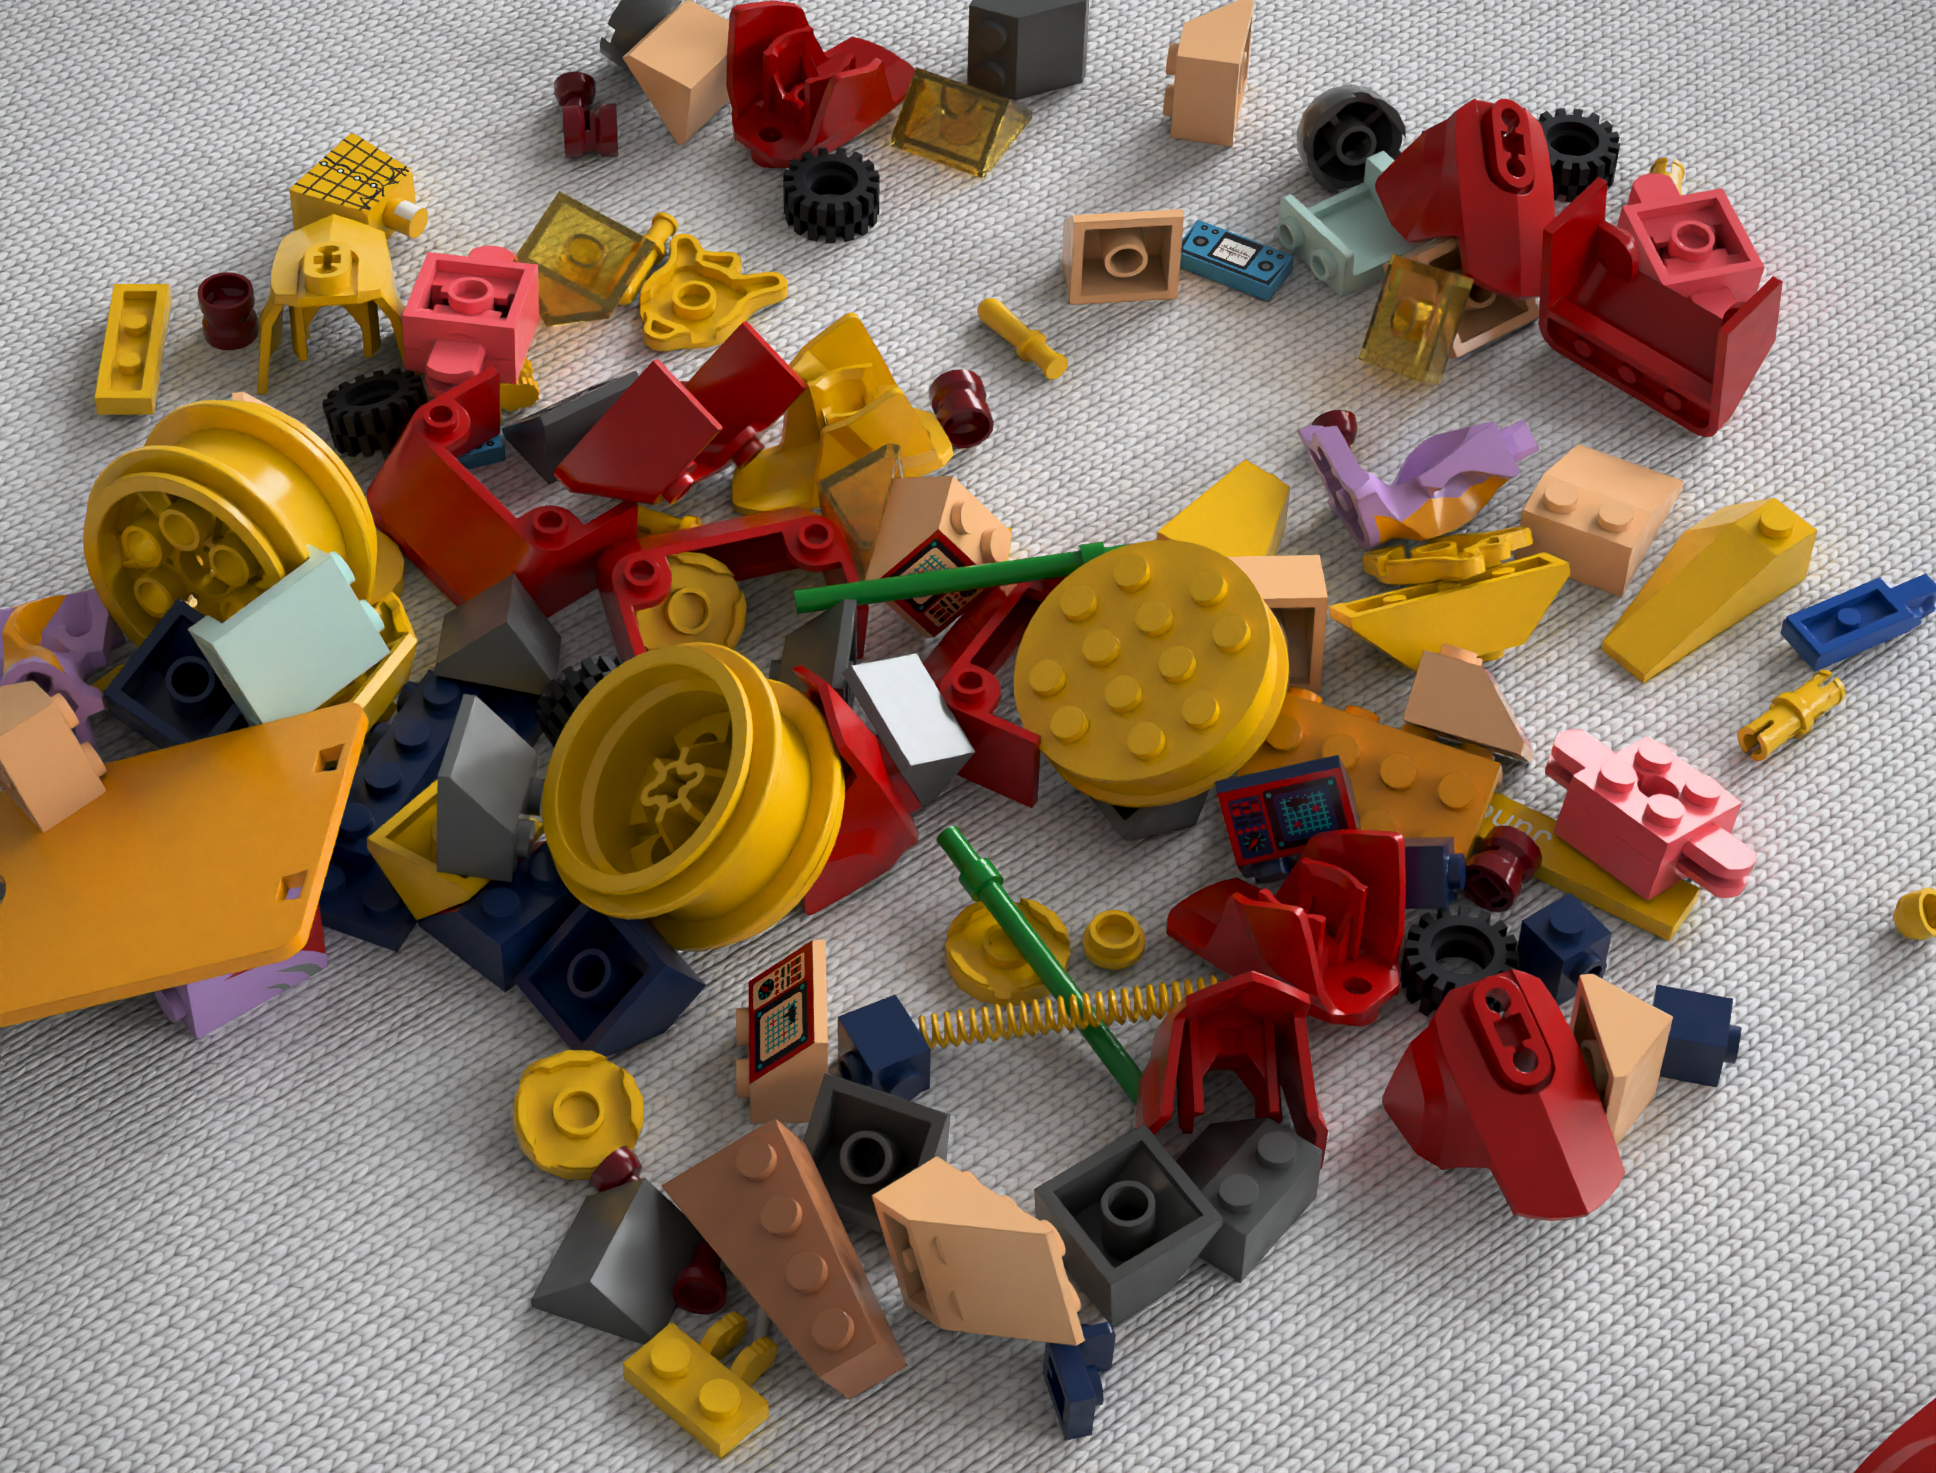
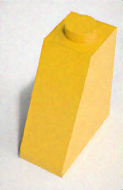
(1236, 515)

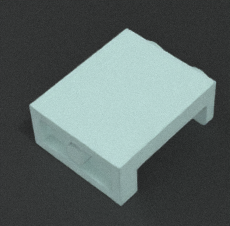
(1344, 235)
(294, 641)

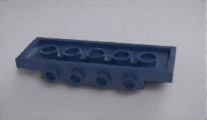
(399, 767)

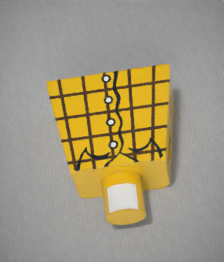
(361, 186)

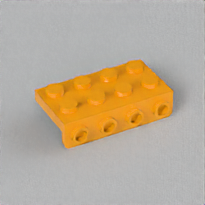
(1397, 776)

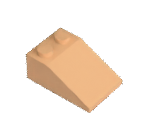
(1598, 516)

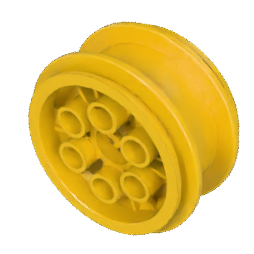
(220, 514)
(693, 796)

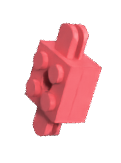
(1692, 243)
(470, 317)
(1648, 816)

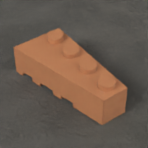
(787, 1246)

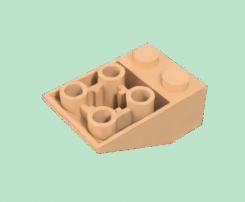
(976, 1258)

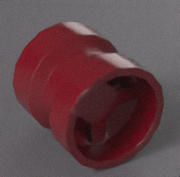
(602, 133)
(228, 311)
(961, 407)
(1503, 864)

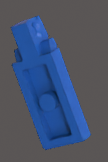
(1858, 619)

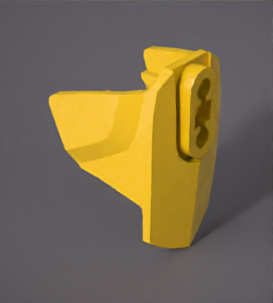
(329, 266)
(837, 420)

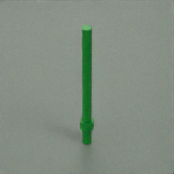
(949, 580)
(985, 884)

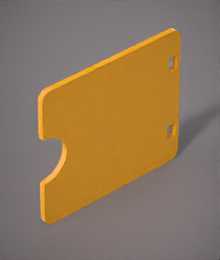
(175, 866)

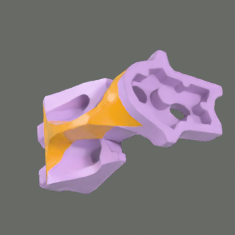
(1435, 489)
(58, 647)

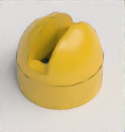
(1916, 914)

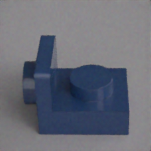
(1075, 1379)

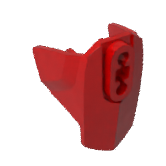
(797, 92)
(1480, 188)
(876, 803)
(1324, 931)
(1242, 1027)
(1530, 1126)

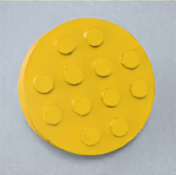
(1151, 673)

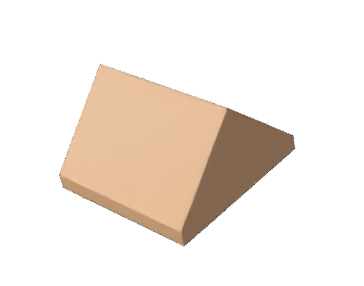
(684, 68)
(1621, 1046)

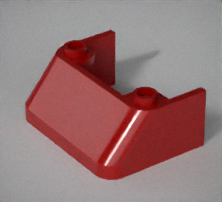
(1642, 332)
(674, 435)
(461, 530)
(638, 575)
(964, 673)

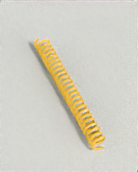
(1113, 1012)

